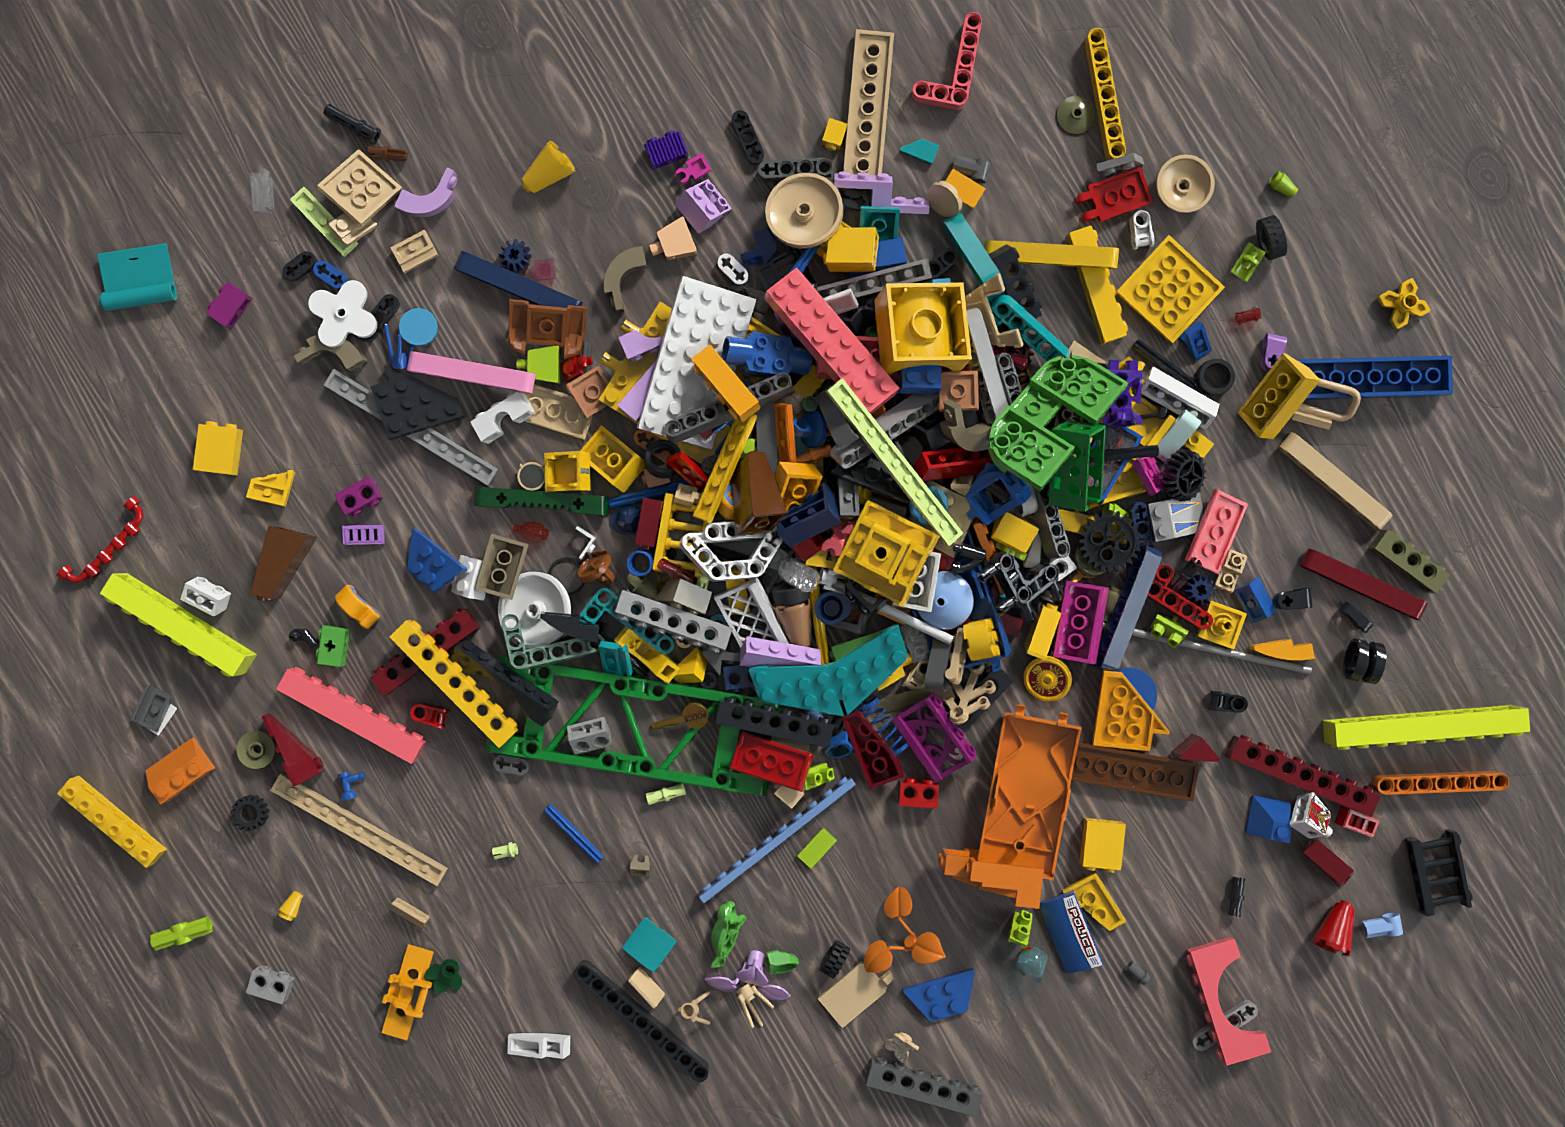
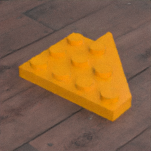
(1124, 716)

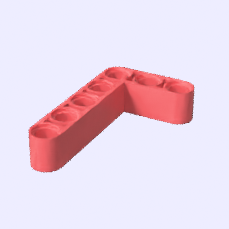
(960, 70)

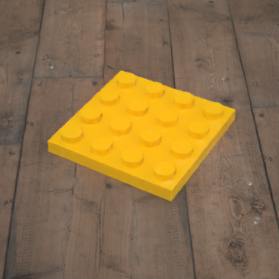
(1170, 289)

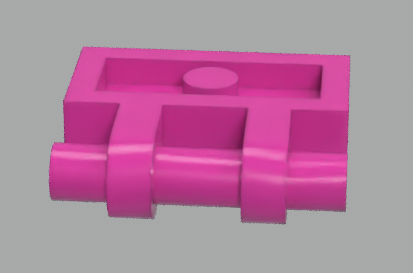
(1149, 474)

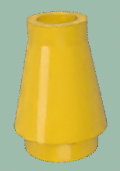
(291, 906)

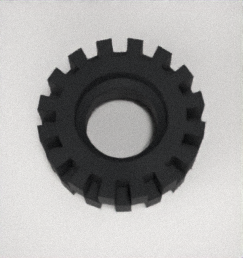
(239, 818)
(834, 959)

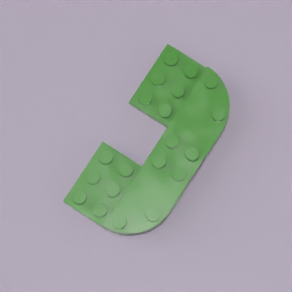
(1019, 434)

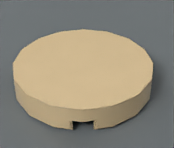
(944, 199)

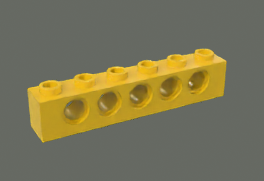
(112, 821)

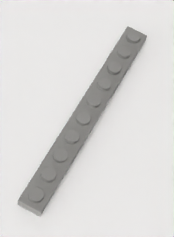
(428, 438)

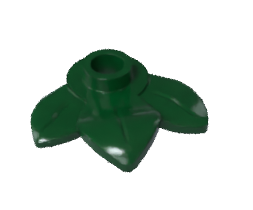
(444, 978)

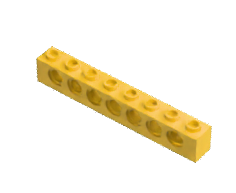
(402, 638)

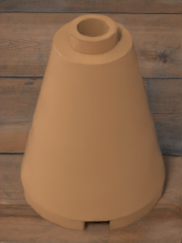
(796, 622)

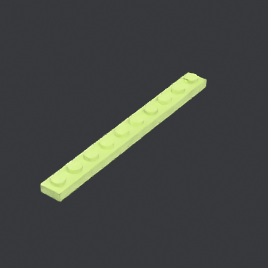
(894, 462)

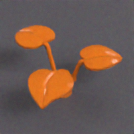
(924, 949)

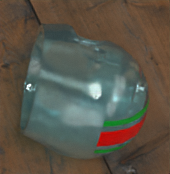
(1032, 961)

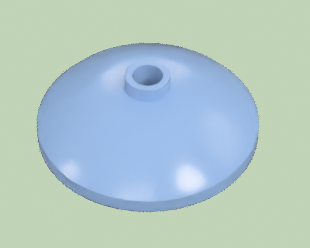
(957, 602)

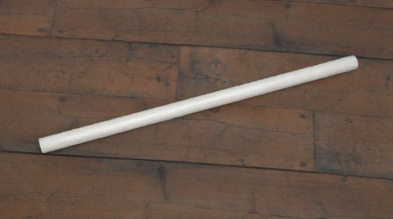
(903, 617)

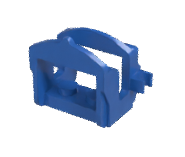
(986, 510)

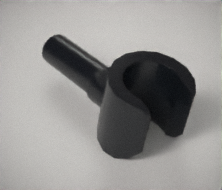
(1162, 413)

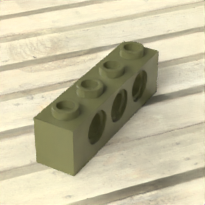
(1436, 574)

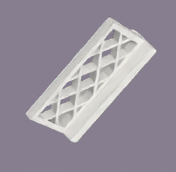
(764, 606)

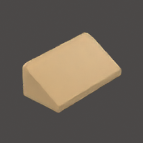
(409, 912)
(646, 987)

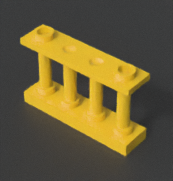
(669, 524)

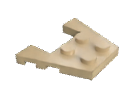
(979, 300)

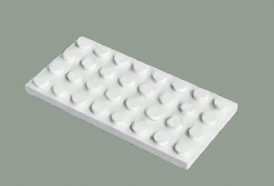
(697, 319)

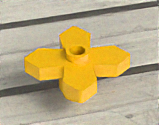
(1403, 303)

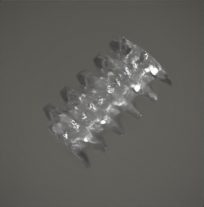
(798, 574)

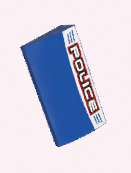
(1070, 933)

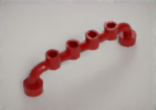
(105, 556)

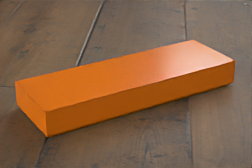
(785, 432)

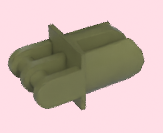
(643, 587)

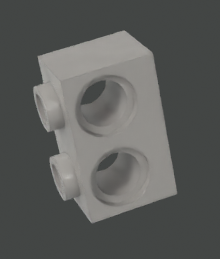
(589, 735)
(270, 990)

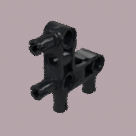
(1020, 589)

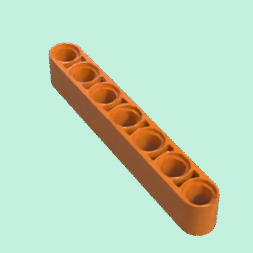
(1448, 782)

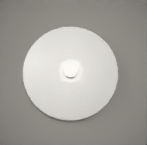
(532, 595)

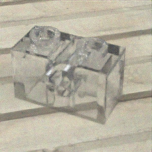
(915, 643)

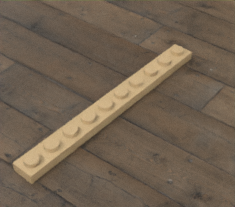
(360, 830)

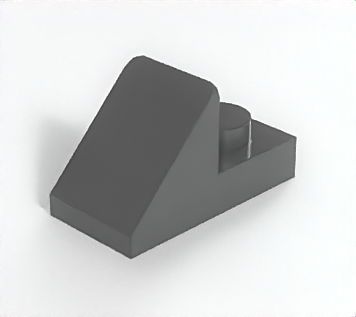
(715, 659)

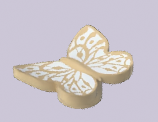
(901, 1046)

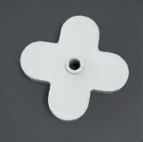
(355, 321)

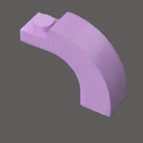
(432, 203)

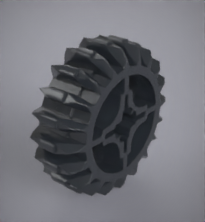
(1183, 475)

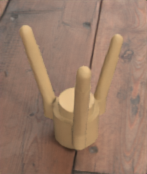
(745, 996)
(691, 1009)

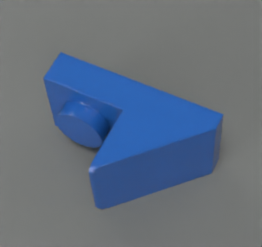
(1196, 340)

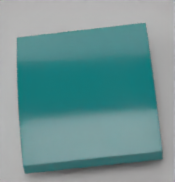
(649, 944)

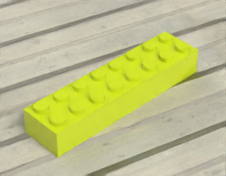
(177, 624)

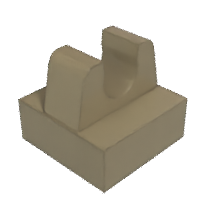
(640, 868)

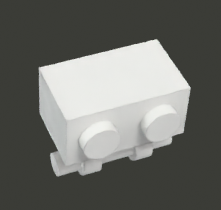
(465, 582)

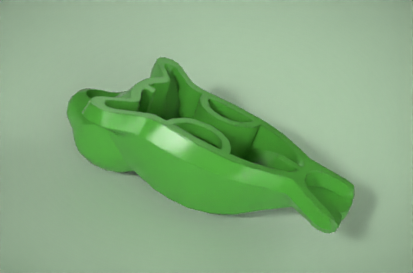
(725, 932)

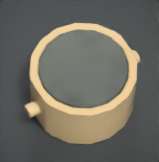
(531, 476)

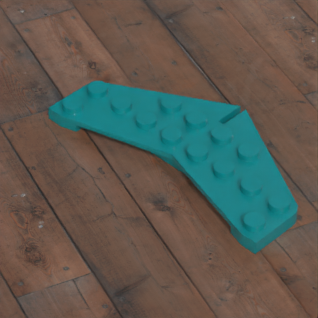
(823, 686)

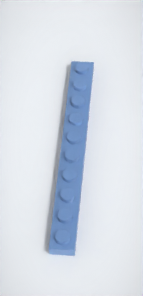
(783, 833)

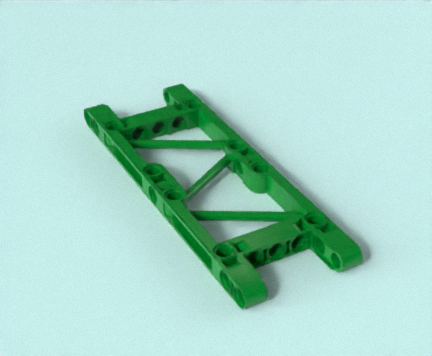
(626, 763)

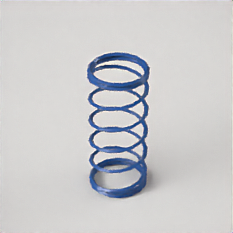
(631, 565)
(895, 749)

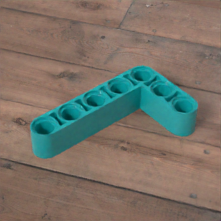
(971, 251)
(1028, 323)
(609, 607)

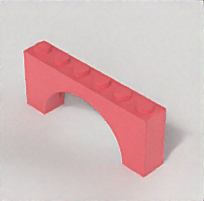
(1208, 965)

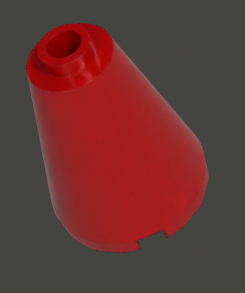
(1337, 929)

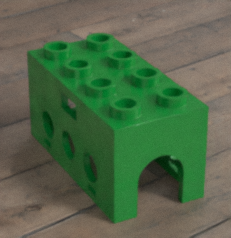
(1070, 484)

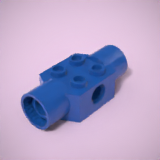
(766, 355)

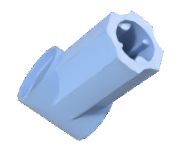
(1387, 925)

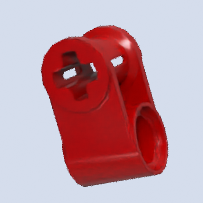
(431, 715)

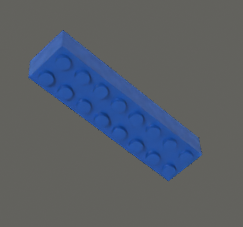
(1384, 376)

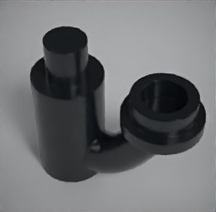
(970, 552)

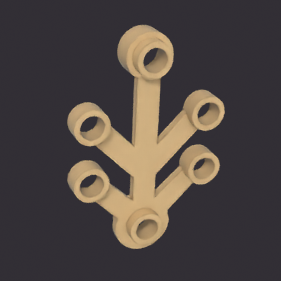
(968, 695)

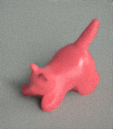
(838, 538)

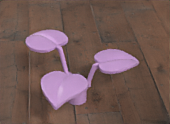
(752, 975)

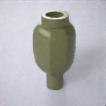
(1113, 596)

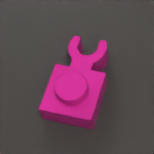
(696, 167)

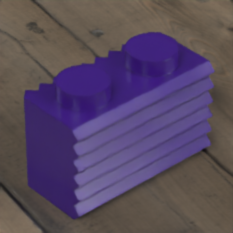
(666, 149)

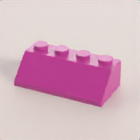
(1081, 622)

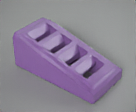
(346, 534)

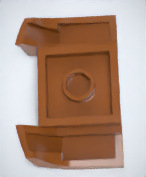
(546, 326)

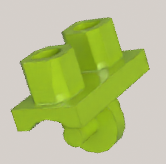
(1247, 262)
(1169, 628)
(818, 775)
(1020, 928)

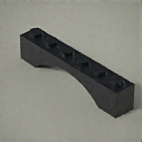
(533, 700)

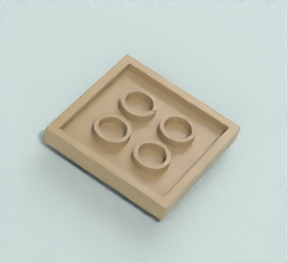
(359, 188)
(957, 509)

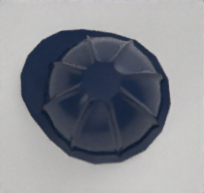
(626, 519)
(832, 607)

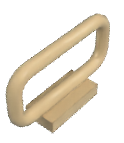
(1323, 418)

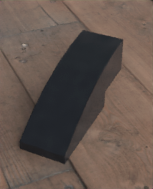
(571, 625)

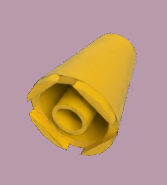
(547, 169)

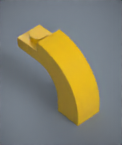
(656, 661)

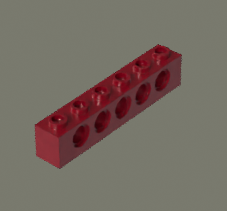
(382, 677)

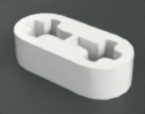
(730, 272)

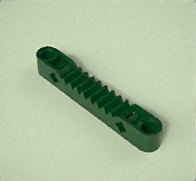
(490, 498)

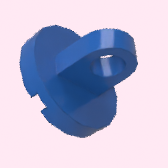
(811, 429)

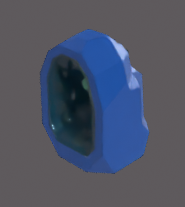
(839, 746)

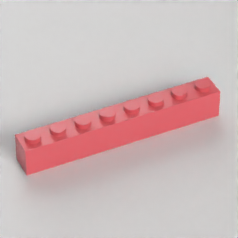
(351, 714)

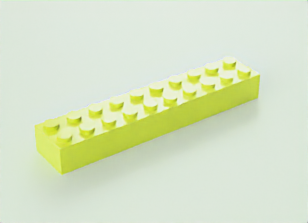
(1426, 726)

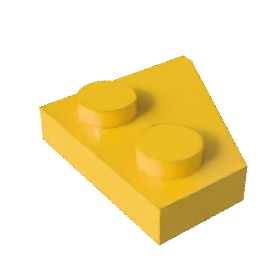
(271, 489)

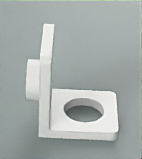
(590, 547)

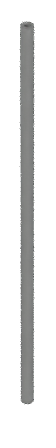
(1225, 652)

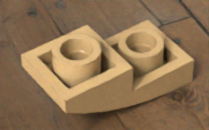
(1230, 571)

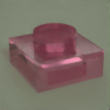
(544, 269)

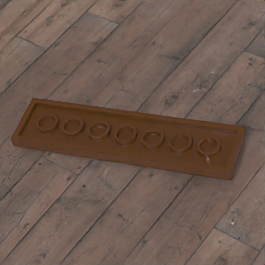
(1135, 771)

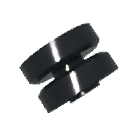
(1364, 661)

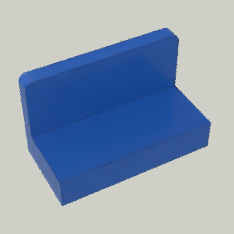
(1255, 600)

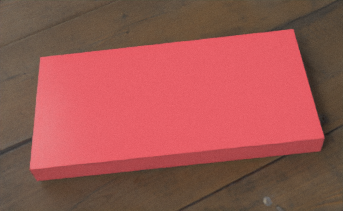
(1216, 531)

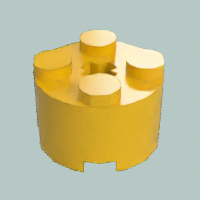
(981, 639)

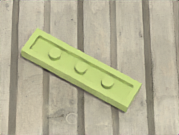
(320, 218)

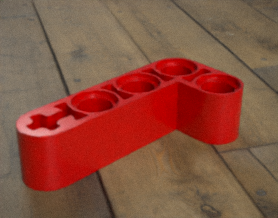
(1179, 601)

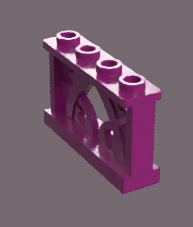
(916, 741)

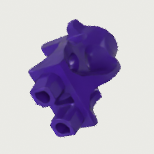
(1124, 415)

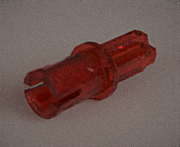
(674, 570)

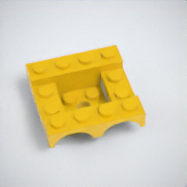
(883, 528)

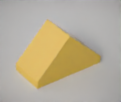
(692, 668)

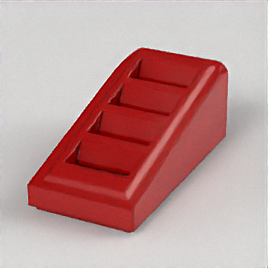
(1346, 816)

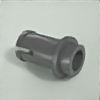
(1141, 976)

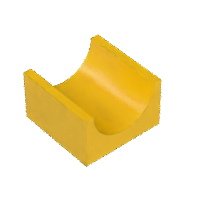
(922, 326)

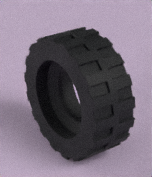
(1271, 237)

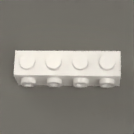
(1178, 397)

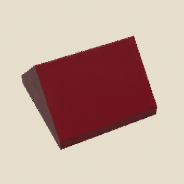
(1195, 748)

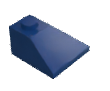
(1269, 819)

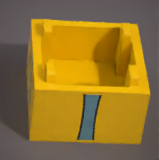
(567, 471)

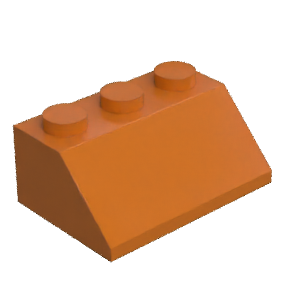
(178, 771)

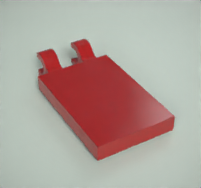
(1116, 195)

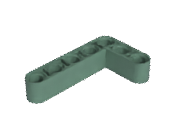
(546, 650)

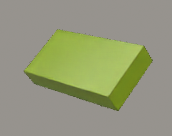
(816, 847)

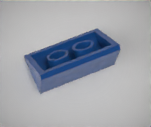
(889, 255)

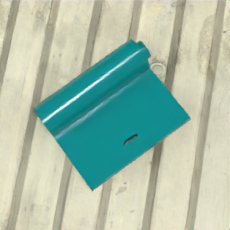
(137, 281)

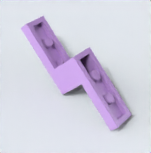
(881, 191)

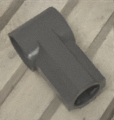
(975, 169)

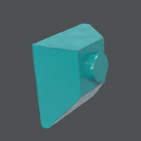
(882, 218)

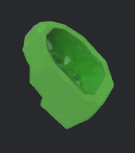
(781, 962)

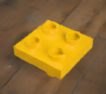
(1225, 626)

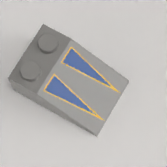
(1175, 518)

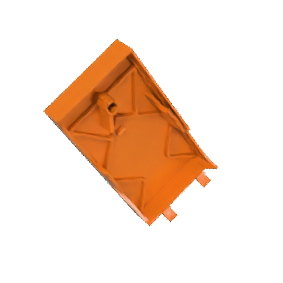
(1029, 791)

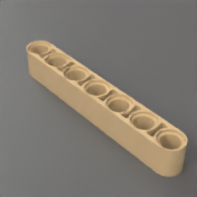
(1335, 481)

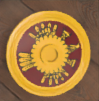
(1047, 679)

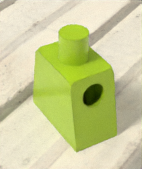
(544, 363)

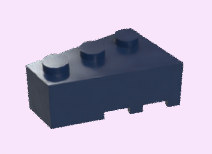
(810, 518)

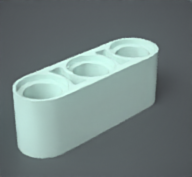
(1177, 435)

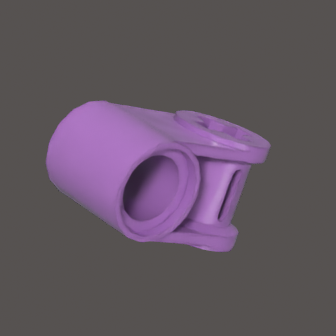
(1272, 347)

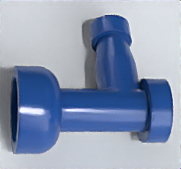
(346, 779)

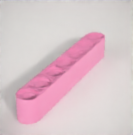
(471, 372)

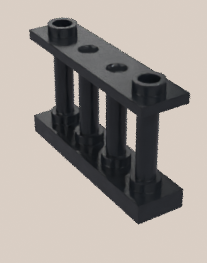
(1423, 884)

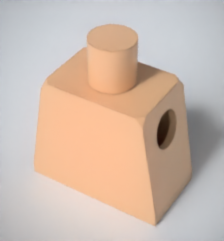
(674, 241)

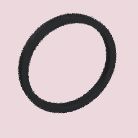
(567, 558)

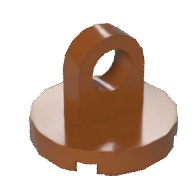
(597, 568)

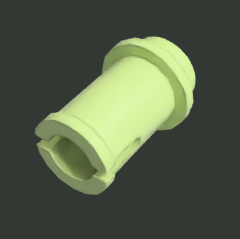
(505, 851)

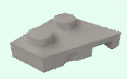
(1121, 163)

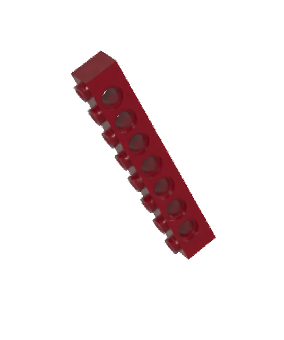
(1364, 804)

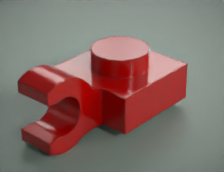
(574, 367)

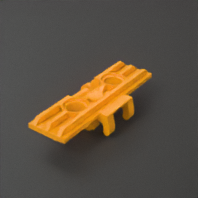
(402, 991)

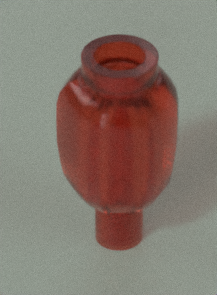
(532, 531)

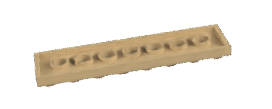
(858, 98)

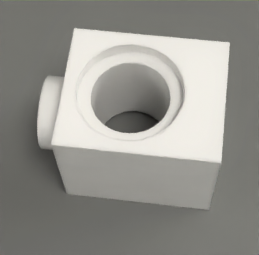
(1068, 566)

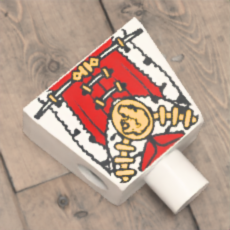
(1311, 816)

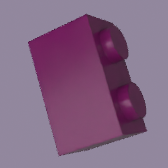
(228, 305)

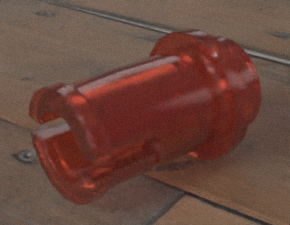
(1247, 316)

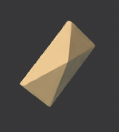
(962, 484)

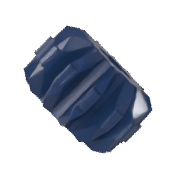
(522, 252)
(1204, 585)

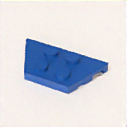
(431, 563)
(942, 995)

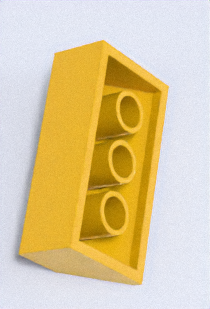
(1278, 396)

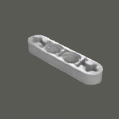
(1240, 1022)

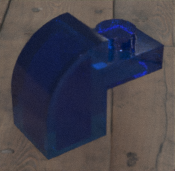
(765, 248)

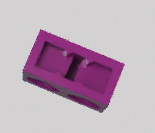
(357, 492)

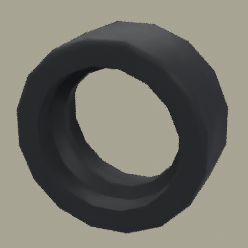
(1230, 377)
(656, 446)
(786, 594)

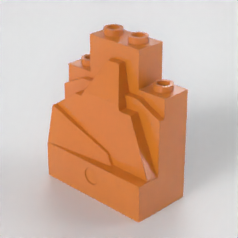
(1017, 882)

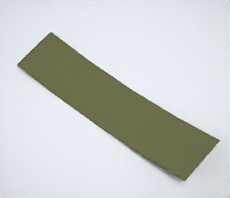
(911, 697)

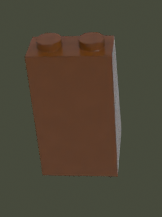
(756, 496)
(279, 561)

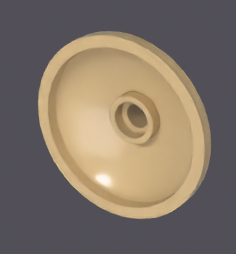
(1196, 178)

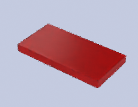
(771, 761)

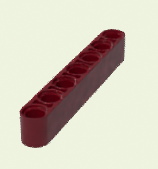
(1363, 584)

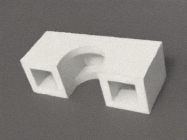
(488, 423)

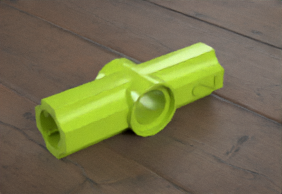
(181, 933)

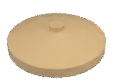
(804, 210)

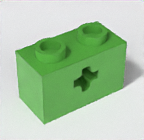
(337, 636)

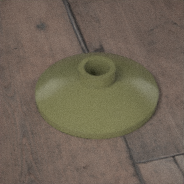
(1075, 124)
(247, 753)

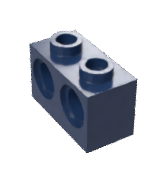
(744, 682)

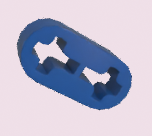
(329, 278)

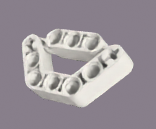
(725, 567)

